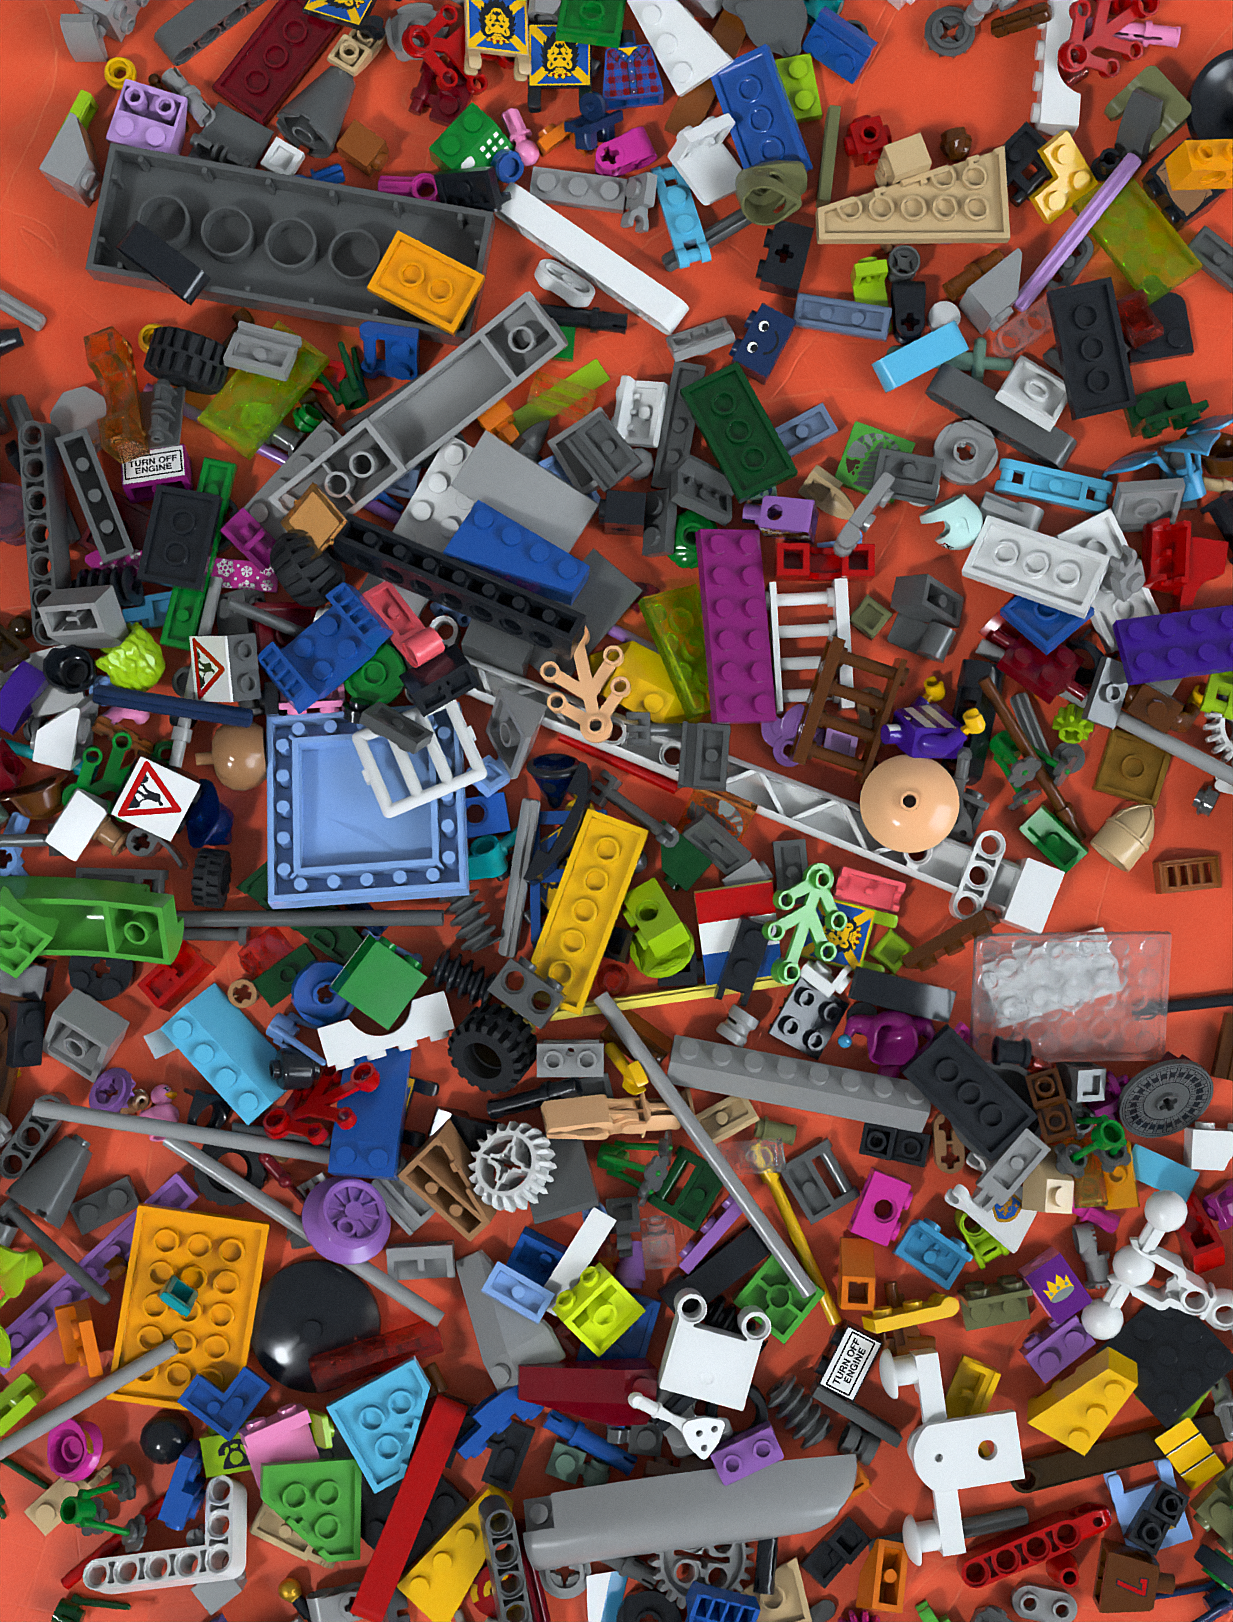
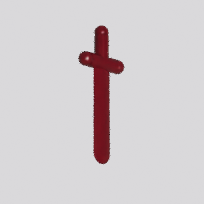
(279, 1173)

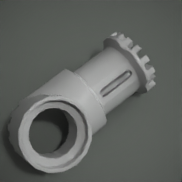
(1095, 1261)

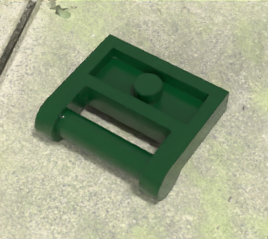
(697, 1195)

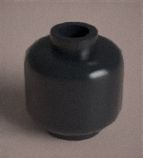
(293, 1069)

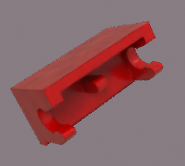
(1166, 554)
(172, 983)

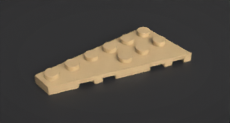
(937, 206)

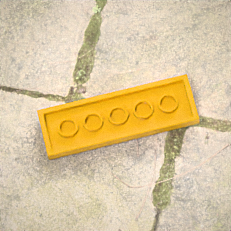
(587, 906)

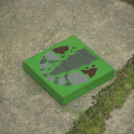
(861, 454)

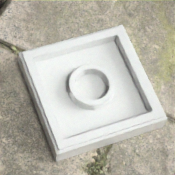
(1033, 393)

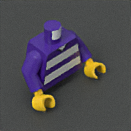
(927, 729)

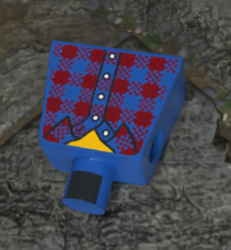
(631, 75)

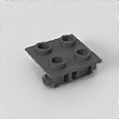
(231, 139)
(163, 414)

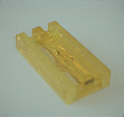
(564, 384)

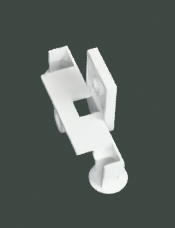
(947, 1452)

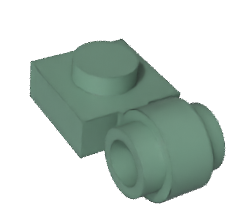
(569, 1462)

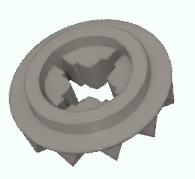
(575, 1583)

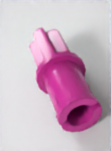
(1099, 1217)

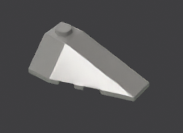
(501, 1333)

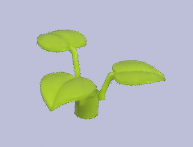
(14, 1270)

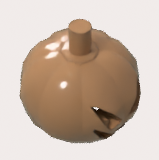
(237, 756)

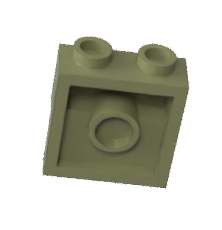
(1213, 1506)

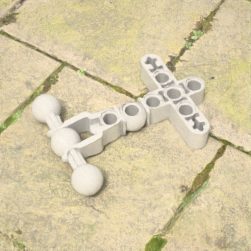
(1136, 1265)

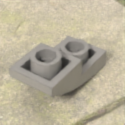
(83, 38)

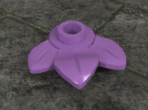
(783, 732)

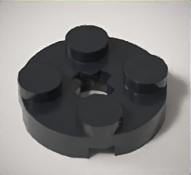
(110, 985)
(647, 1601)

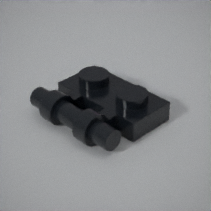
(1019, 154)

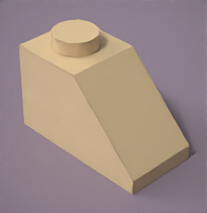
(1047, 1188)

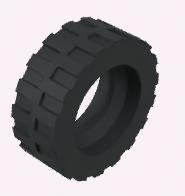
(217, 1192)

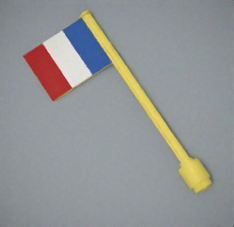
(717, 919)

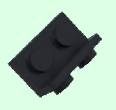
(471, 188)

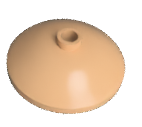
(905, 827)

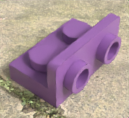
(1056, 1347)
(746, 1453)

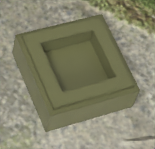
(869, 617)

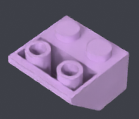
(149, 119)

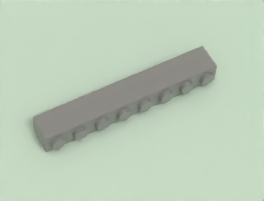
(797, 1083)

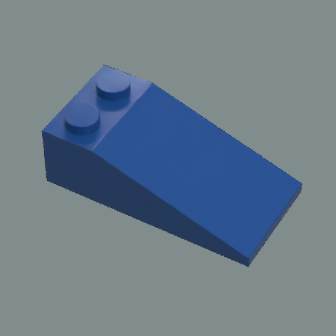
(376, 1140)

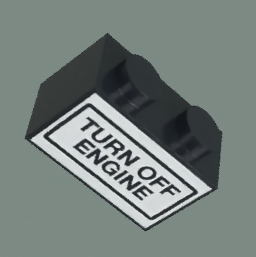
(847, 1359)

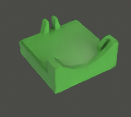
(21, 934)
(777, 1297)

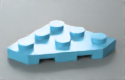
(382, 1421)

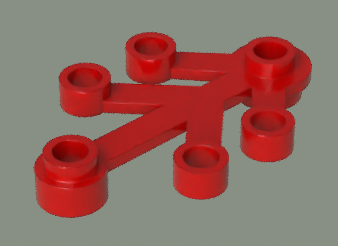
(1102, 36)
(452, 46)
(285, 1120)

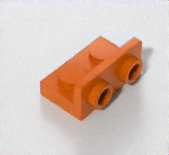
(78, 1336)

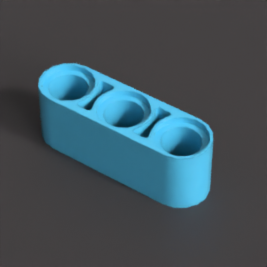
(920, 356)

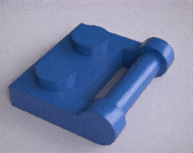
(401, 351)

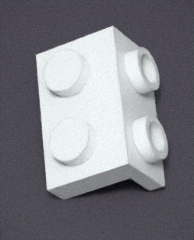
(640, 411)

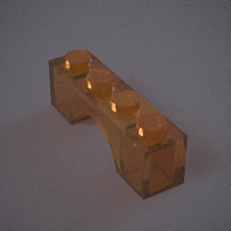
(123, 427)

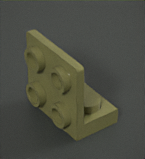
(994, 1302)

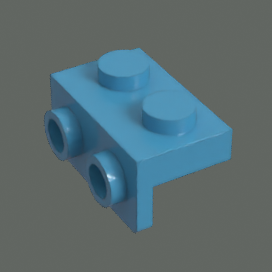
(932, 1252)

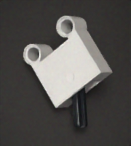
(708, 1360)

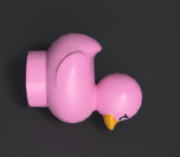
(162, 1097)

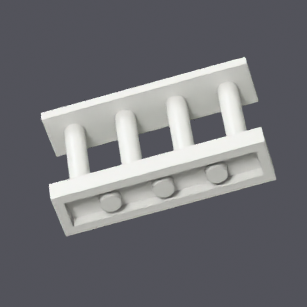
(839, 627)

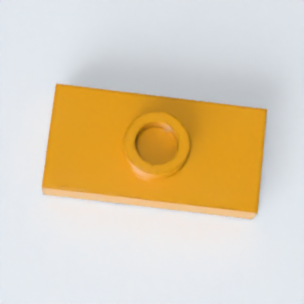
(1122, 1186)

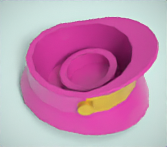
(74, 1449)

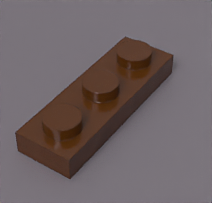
(951, 940)

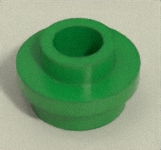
(307, 418)

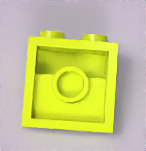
(597, 1309)

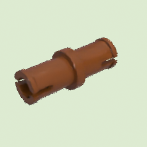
(971, 273)

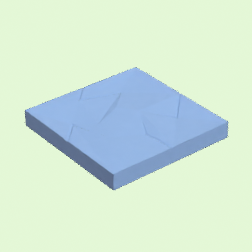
(328, 828)

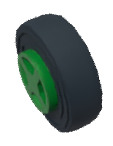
(1216, 1565)

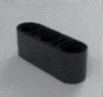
(163, 262)

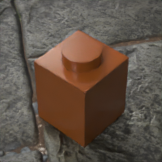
(363, 148)

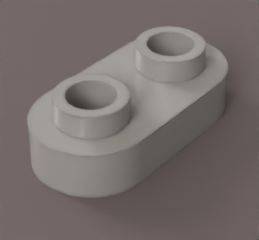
(1045, 1602)

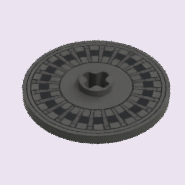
(1186, 1095)

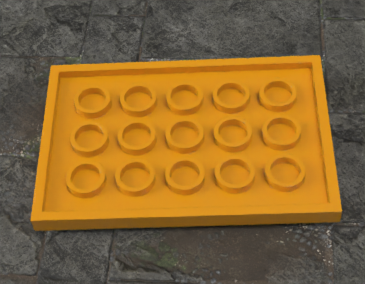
(222, 1263)

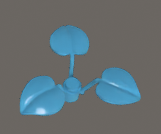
(1204, 436)

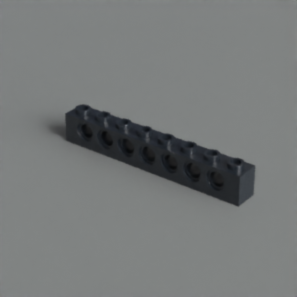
(459, 586)

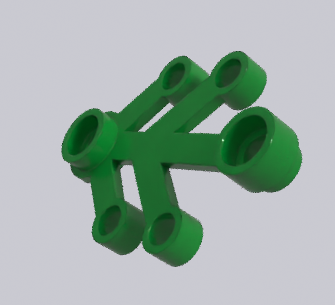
(113, 774)

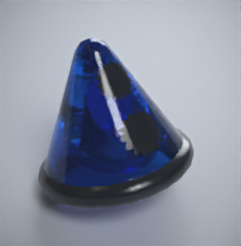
(553, 775)

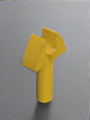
(633, 1072)

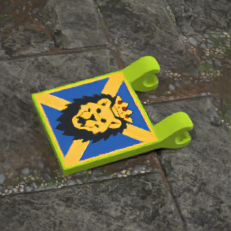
(854, 938)

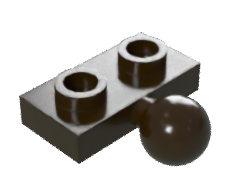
(11, 649)

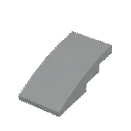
(525, 492)

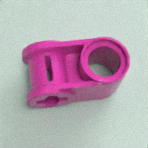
(629, 151)

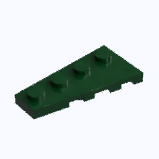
(335, 941)

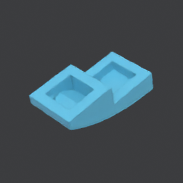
(1163, 1172)

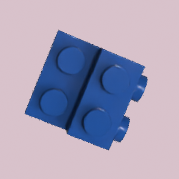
(185, 1490)

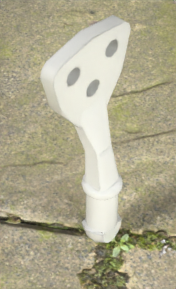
(687, 1426)

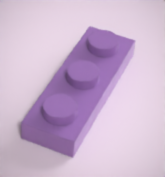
(712, 1231)

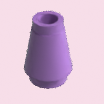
(631, 1270)

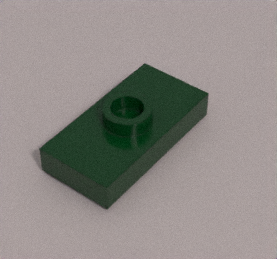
(278, 980)

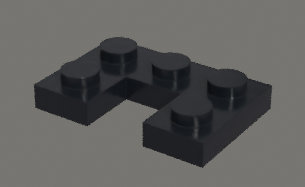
(507, 1449)

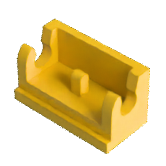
(971, 1388)

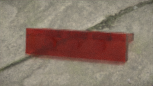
(374, 1355)

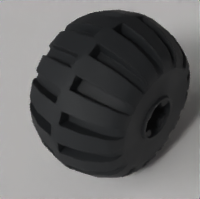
(305, 579)

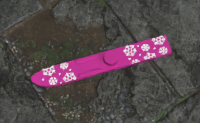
(235, 573)

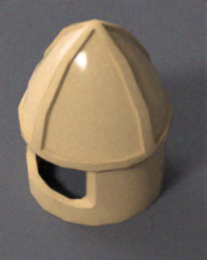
(1126, 836)

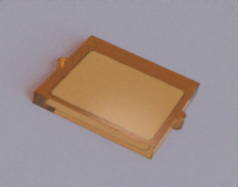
(315, 519)

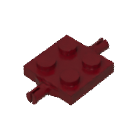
(1040, 673)

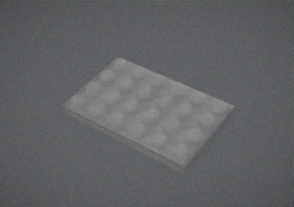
(1072, 994)

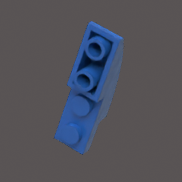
(494, 1416)

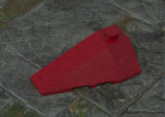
(590, 1388)

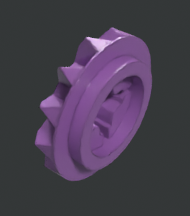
(108, 1083)

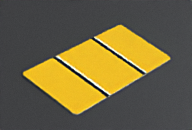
(1190, 1453)

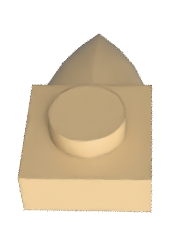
(827, 494)

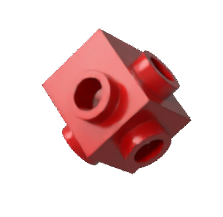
(859, 147)

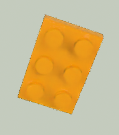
(426, 283)

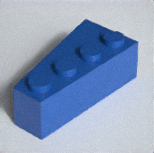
(517, 555)

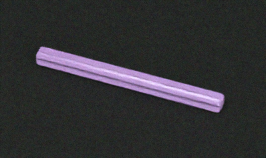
(1077, 231)

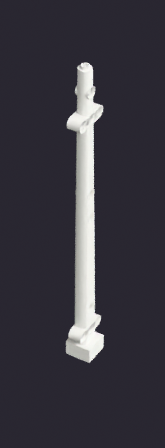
(1017, 891)

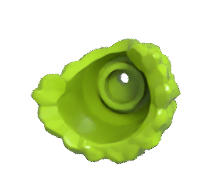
(135, 663)

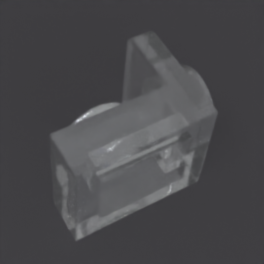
(658, 1242)

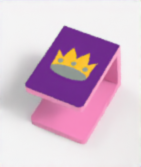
(1055, 1285)

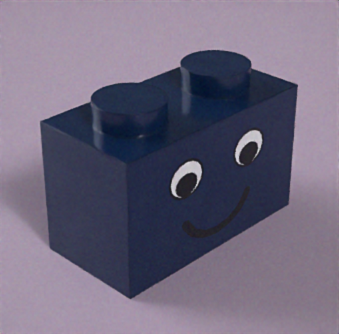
(762, 343)

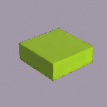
(890, 950)

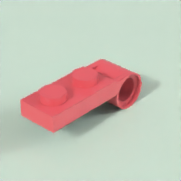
(409, 635)

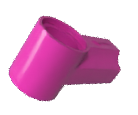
(409, 186)

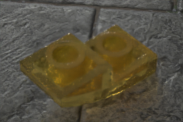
(1091, 1187)

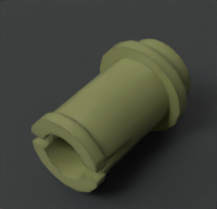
(767, 1128)

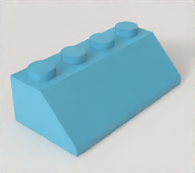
(226, 1052)

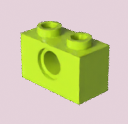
(655, 918)

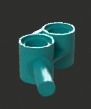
(488, 855)

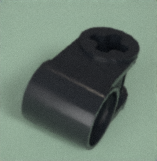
(908, 306)

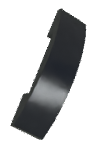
(545, 864)

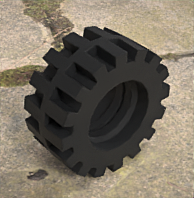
(211, 878)

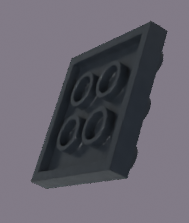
(1174, 1360)
(443, 1508)

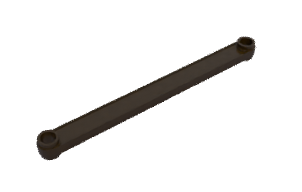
(1108, 1455)

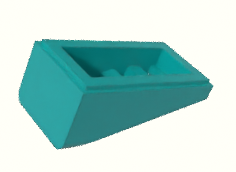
(178, 1295)

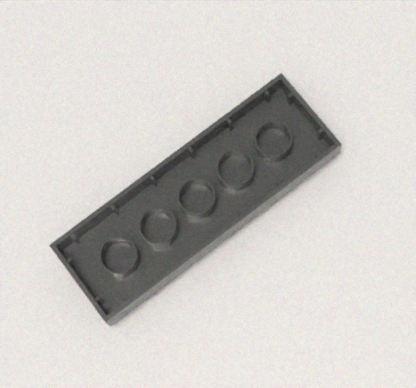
(277, 237)

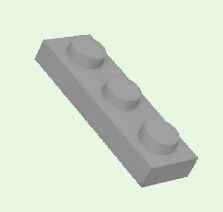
(578, 189)

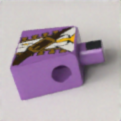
(796, 523)

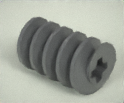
(470, 921)
(799, 1411)

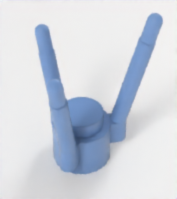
(284, 1032)

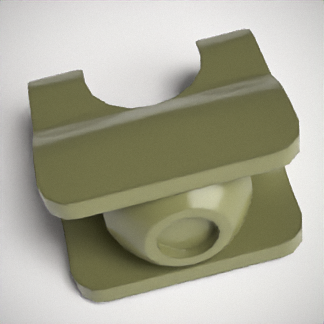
(1174, 107)

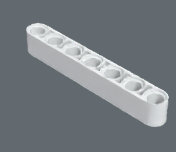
(592, 260)

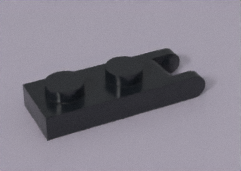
(743, 959)

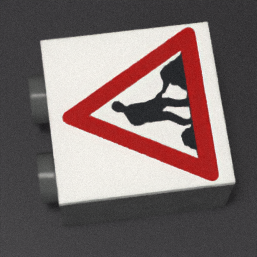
(225, 667)

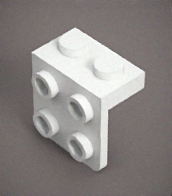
(705, 159)

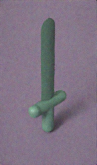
(974, 361)

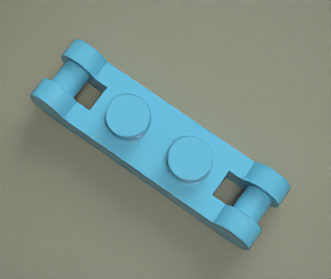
(681, 218)
(1053, 486)

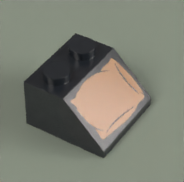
(1177, 206)

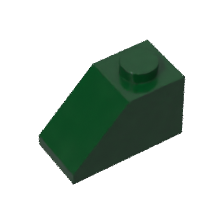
(682, 863)

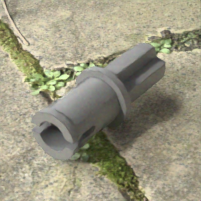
(1223, 1407)

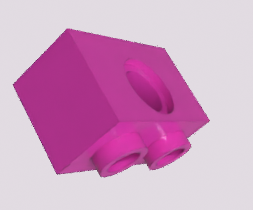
(880, 1187)

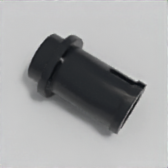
(1105, 164)

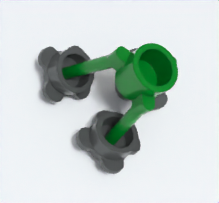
(1106, 1143)

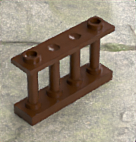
(826, 686)

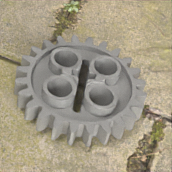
(699, 1570)

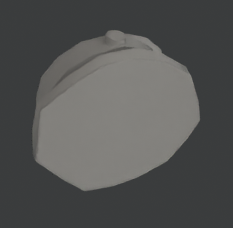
(79, 410)

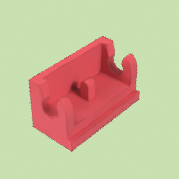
(868, 890)

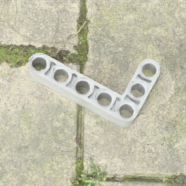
(181, 1559)

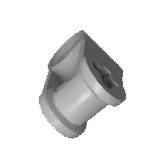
(333, 1603)

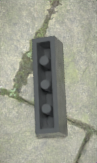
(94, 496)

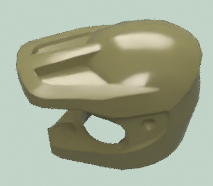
(768, 186)

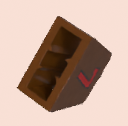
(1128, 1579)

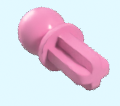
(519, 136)

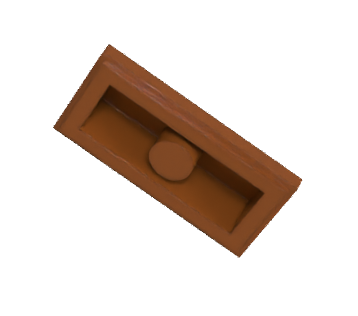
(654, 1040)

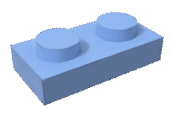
(517, 1292)

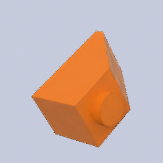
(883, 1578)

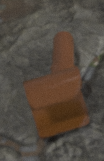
(240, 315)
(117, 1266)

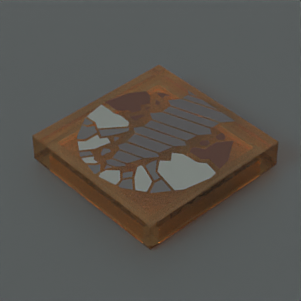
(726, 808)

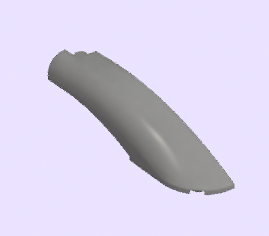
(431, 409)
(685, 1511)

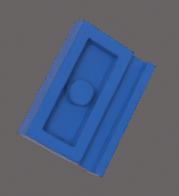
(839, 45)

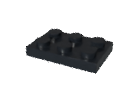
(179, 538)

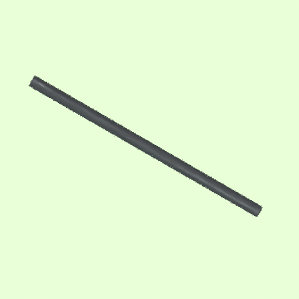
(288, 918)

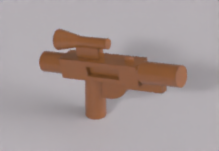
(906, 1337)

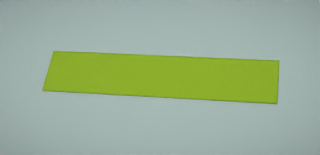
(589, 376)

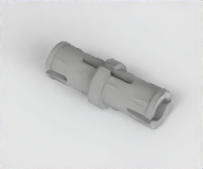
(196, 105)

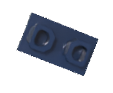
(594, 123)

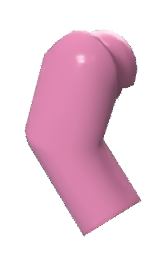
(118, 714)

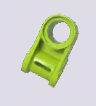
(979, 1241)

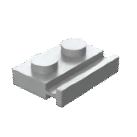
(262, 351)
(403, 1203)

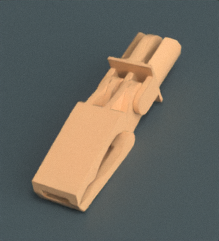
(598, 1117)

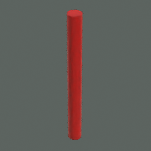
(636, 770)
(109, 1546)

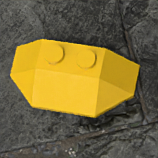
(649, 684)

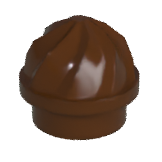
(955, 143)

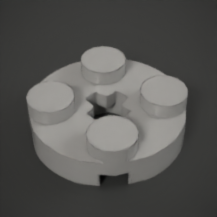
(410, 15)
(982, 448)

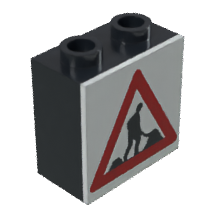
(156, 796)

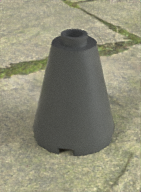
(318, 112)
(53, 1180)

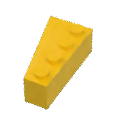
(450, 1563)

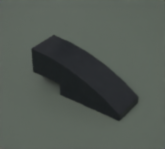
(902, 994)

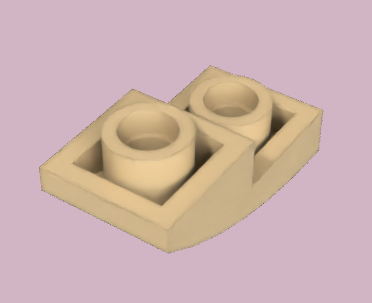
(355, 51)

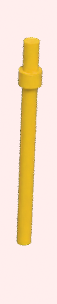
(801, 1244)

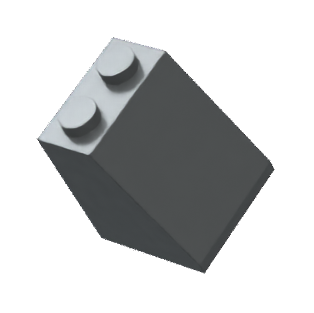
(573, 1182)

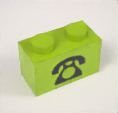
(222, 1456)

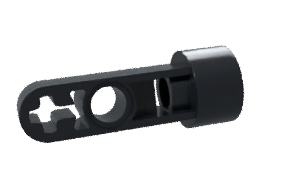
(972, 696)
(718, 1269)

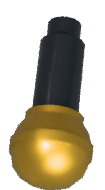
(291, 1591)

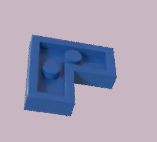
(225, 1410)

